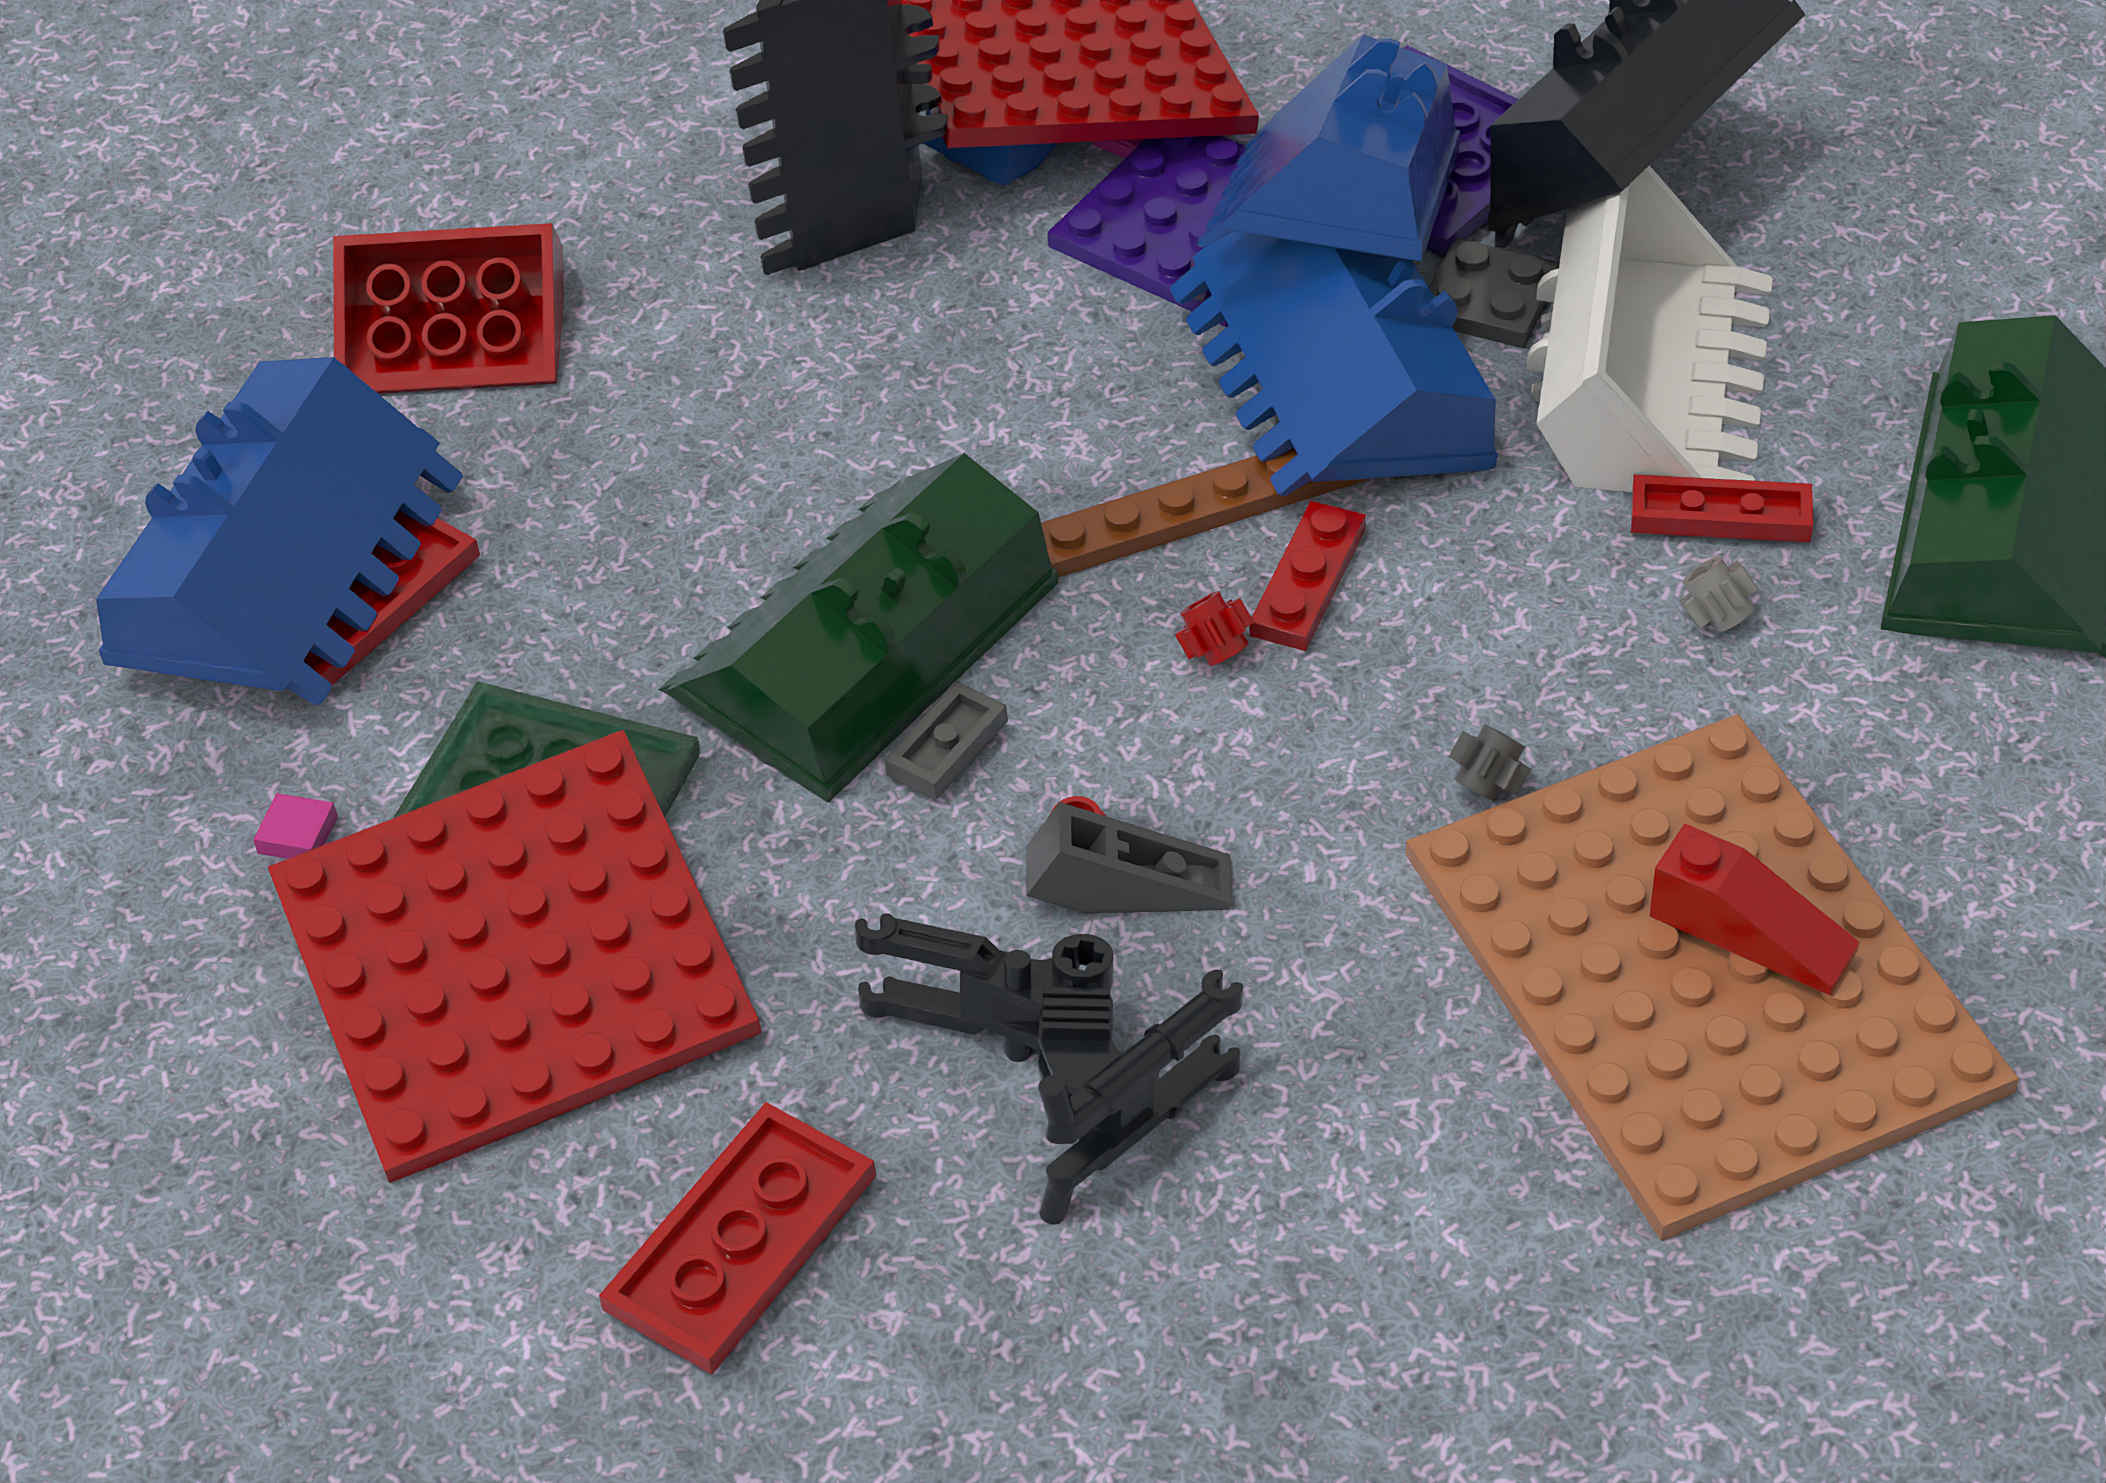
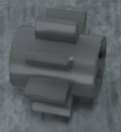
(1489, 762)

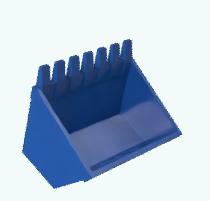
(1350, 157)
(1344, 357)
(273, 533)

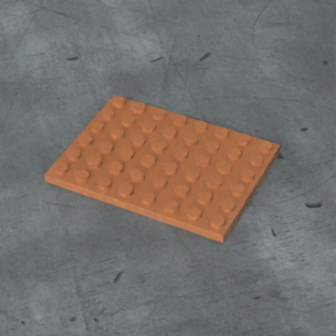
(1673, 1052)

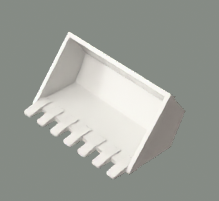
(1645, 344)

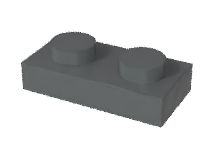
(946, 740)

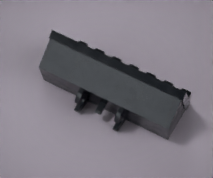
(1621, 100)
(841, 119)

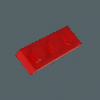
(1722, 508)
(1307, 575)

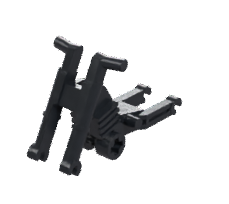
(1067, 1015)

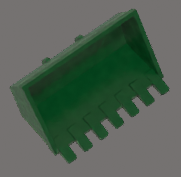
(2008, 493)
(873, 625)

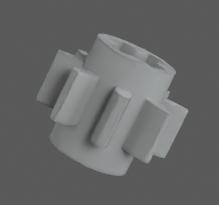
(1718, 594)

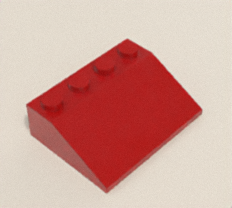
(449, 307)

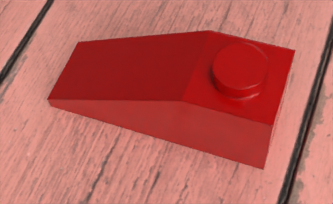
(1748, 910)

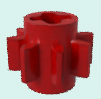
(1214, 628)

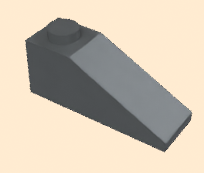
(1119, 867)

